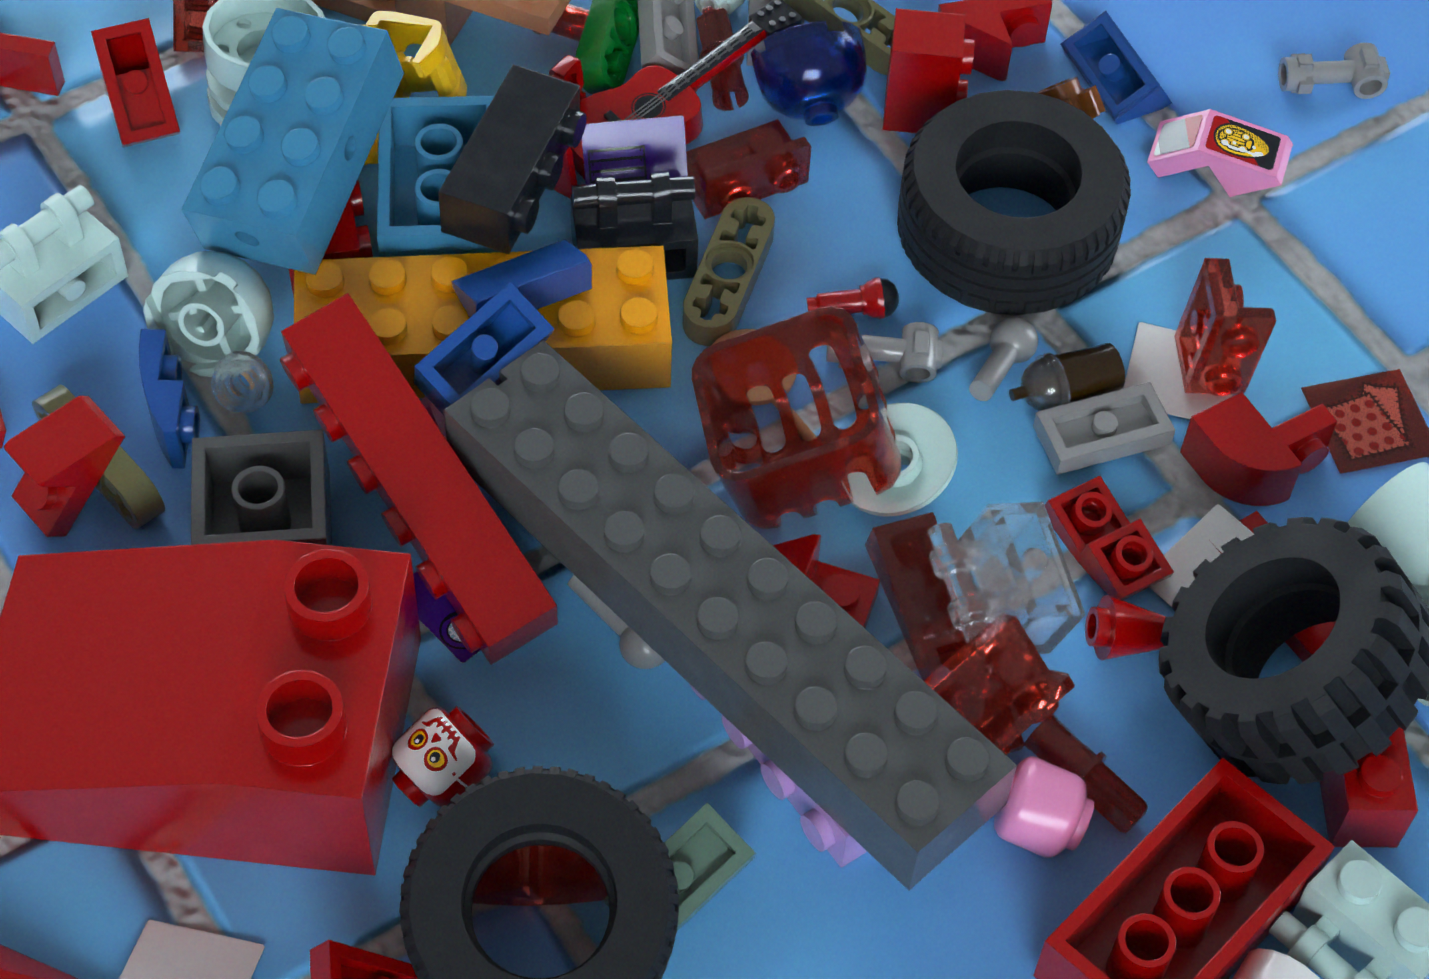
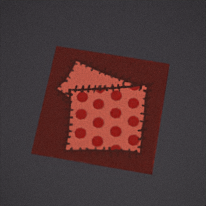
(1374, 418)

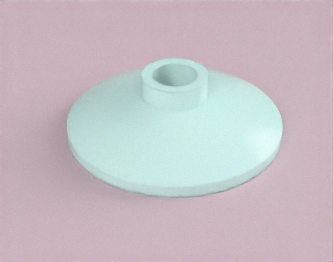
(929, 451)

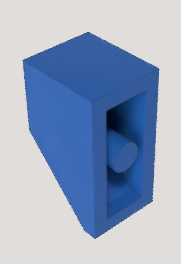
(481, 347)

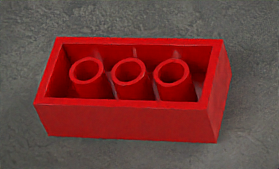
(1192, 889)

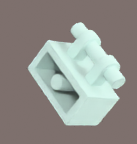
(56, 264)
(1358, 922)

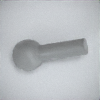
(1011, 342)
(631, 645)

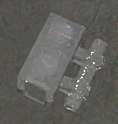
(1009, 567)

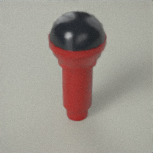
(874, 298)

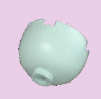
(210, 308)

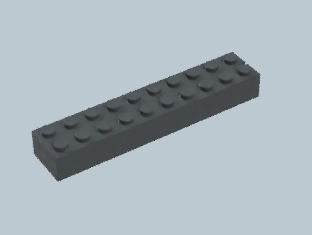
(731, 614)

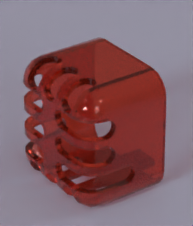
(802, 470)

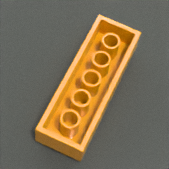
(609, 333)

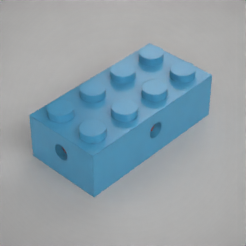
(294, 140)

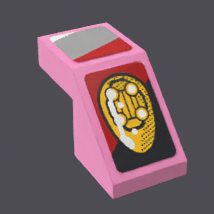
(1237, 151)

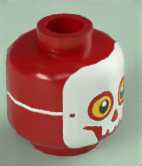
(441, 756)

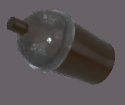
(1070, 377)

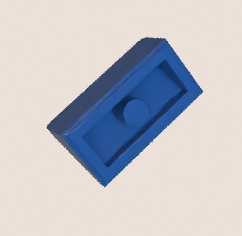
(1116, 69)
(540, 276)

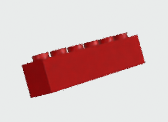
(419, 480)

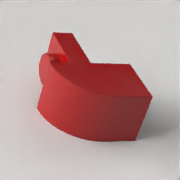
(1248, 458)

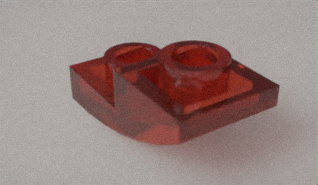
(538, 878)

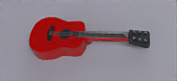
(661, 93)

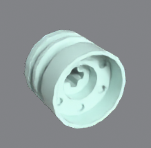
(231, 39)

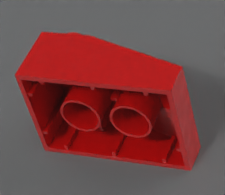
(208, 699)

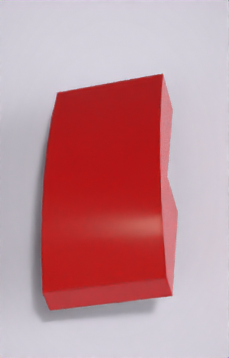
(1104, 542)

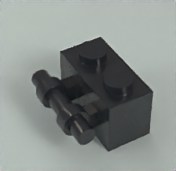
(637, 215)

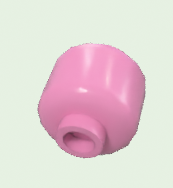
(1044, 809)

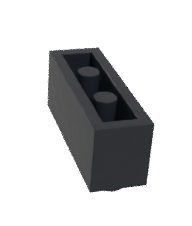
(511, 159)

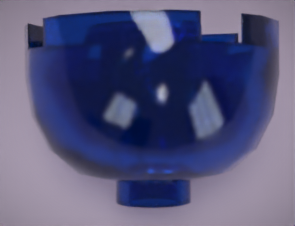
(811, 71)

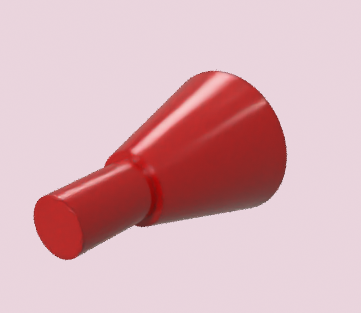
(1122, 629)

